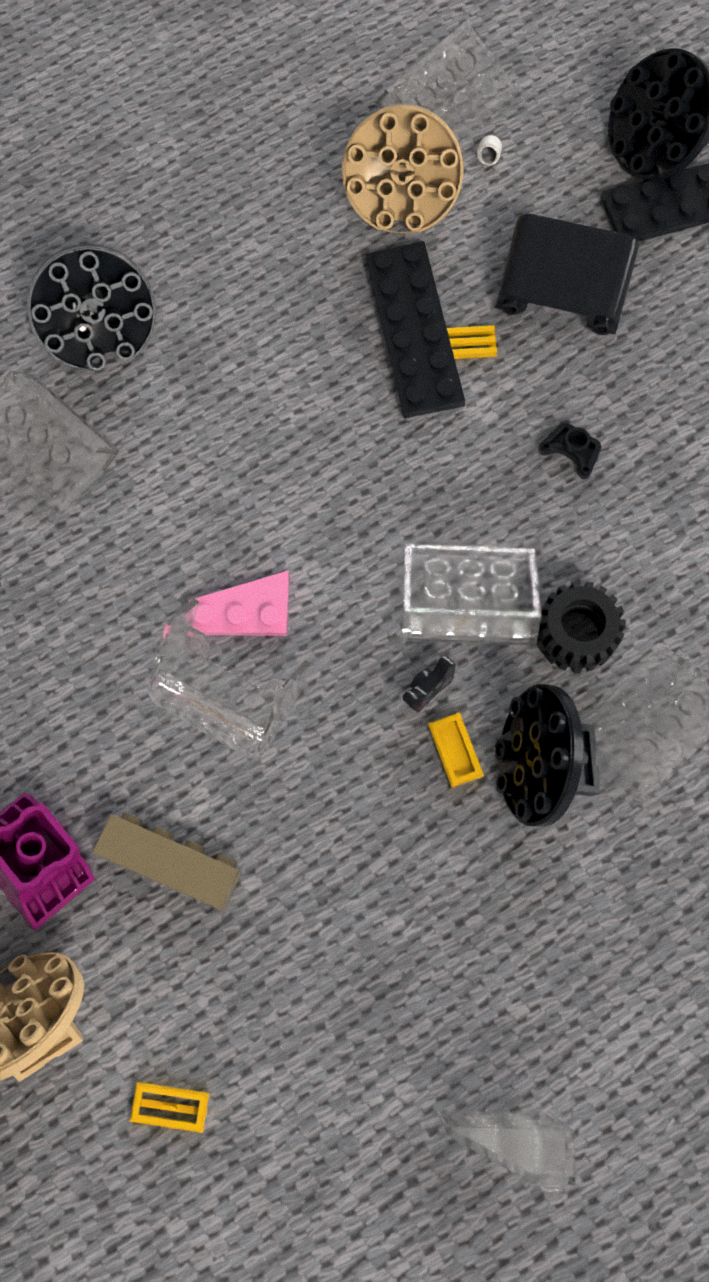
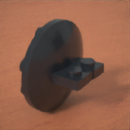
(661, 114)
(90, 305)
(551, 755)

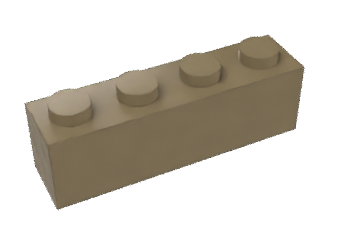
(167, 861)

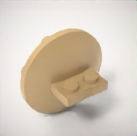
(402, 168)
(38, 1013)

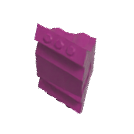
(38, 861)

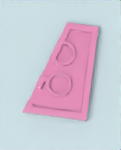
(246, 609)

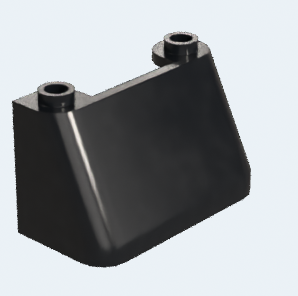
(568, 270)

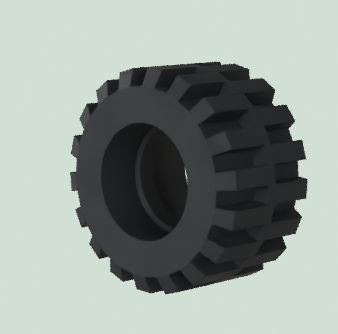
(588, 602)

